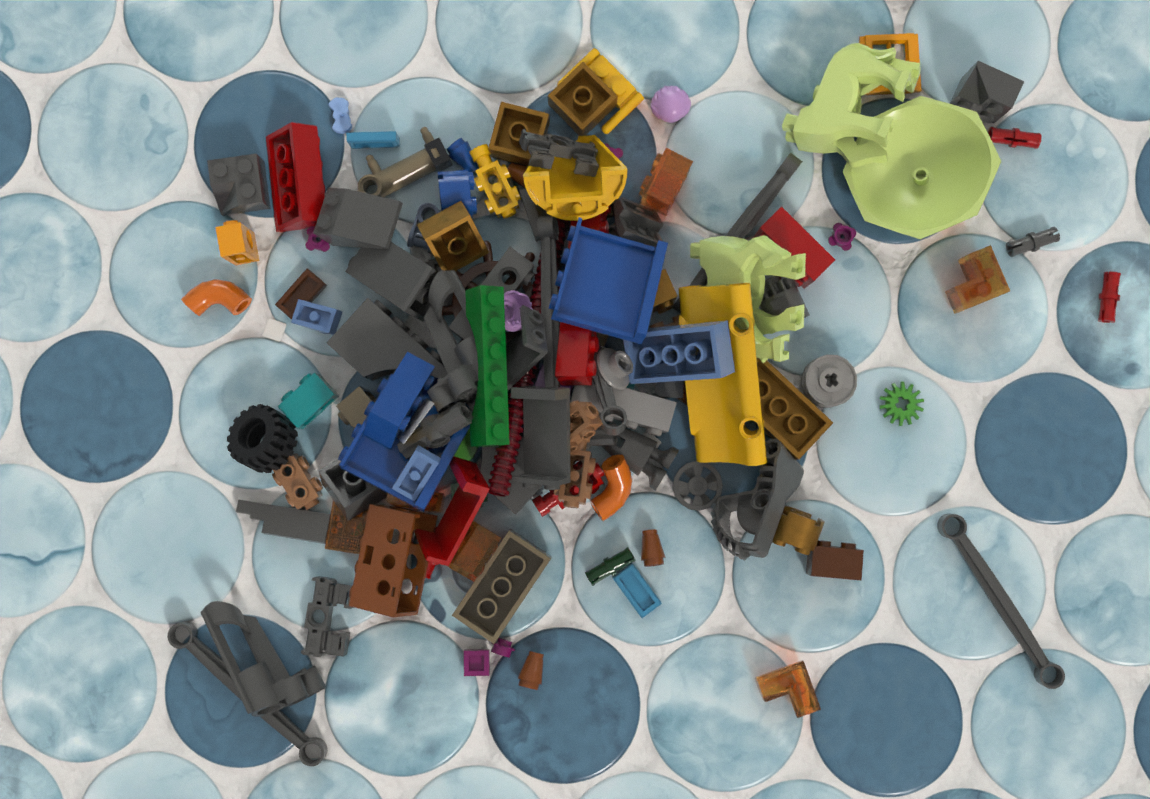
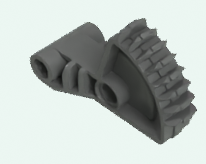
(761, 507)

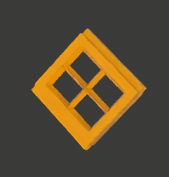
(911, 44)

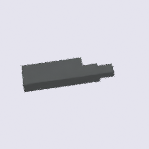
(288, 521)

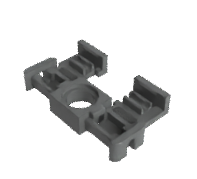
(545, 147)
(317, 637)

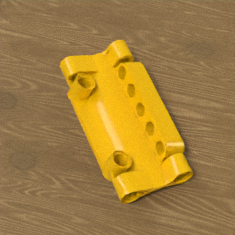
(724, 404)

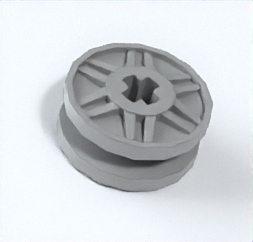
(843, 381)

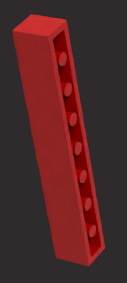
(578, 345)

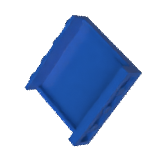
(608, 283)
(383, 465)

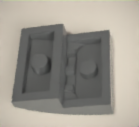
(637, 222)

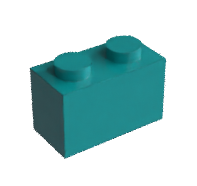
(307, 400)

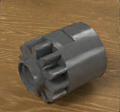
(780, 295)

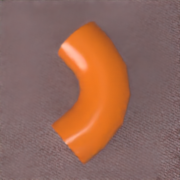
(217, 292)
(617, 489)

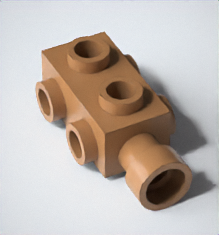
(583, 422)
(578, 478)
(299, 479)

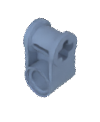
(415, 234)

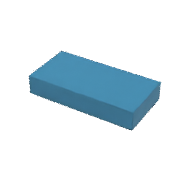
(363, 140)
(637, 590)

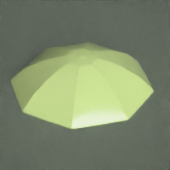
(934, 169)

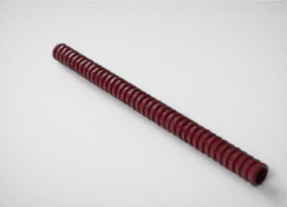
(506, 453)

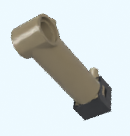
(408, 170)

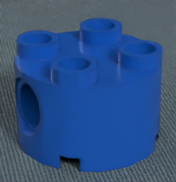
(456, 187)

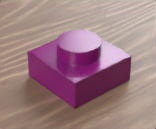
(476, 662)

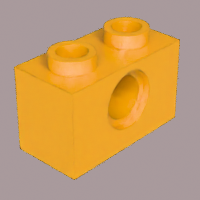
(237, 243)

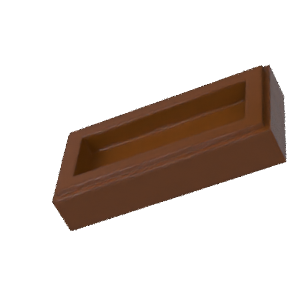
(305, 288)

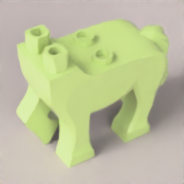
(835, 113)
(744, 261)

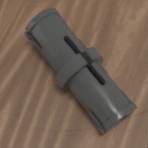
(1032, 241)

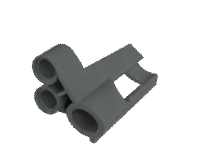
(267, 684)

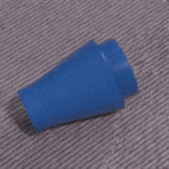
(460, 154)

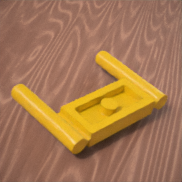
(627, 95)

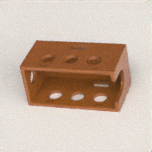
(383, 564)

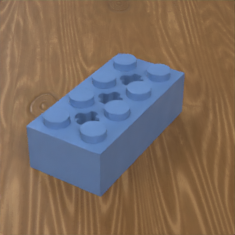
(682, 353)

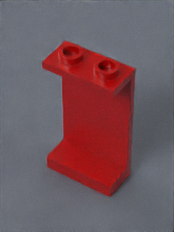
(444, 542)

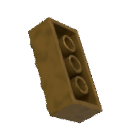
(788, 412)

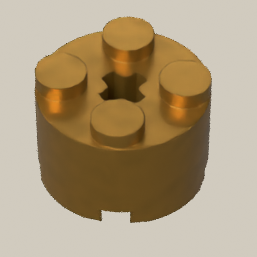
(798, 530)

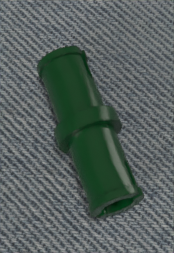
(610, 566)

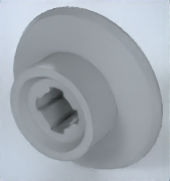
(614, 367)

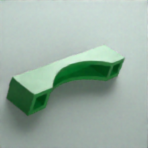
(487, 319)

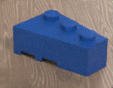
(398, 400)

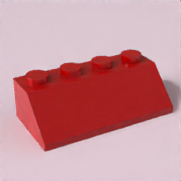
(295, 176)

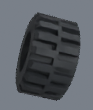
(248, 432)

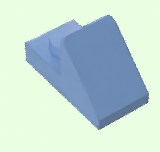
(316, 317)
(416, 473)

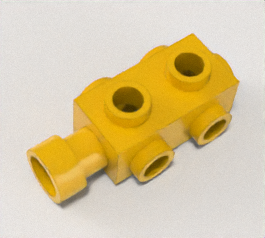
(498, 190)

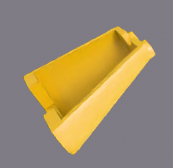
(577, 195)

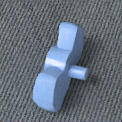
(341, 115)

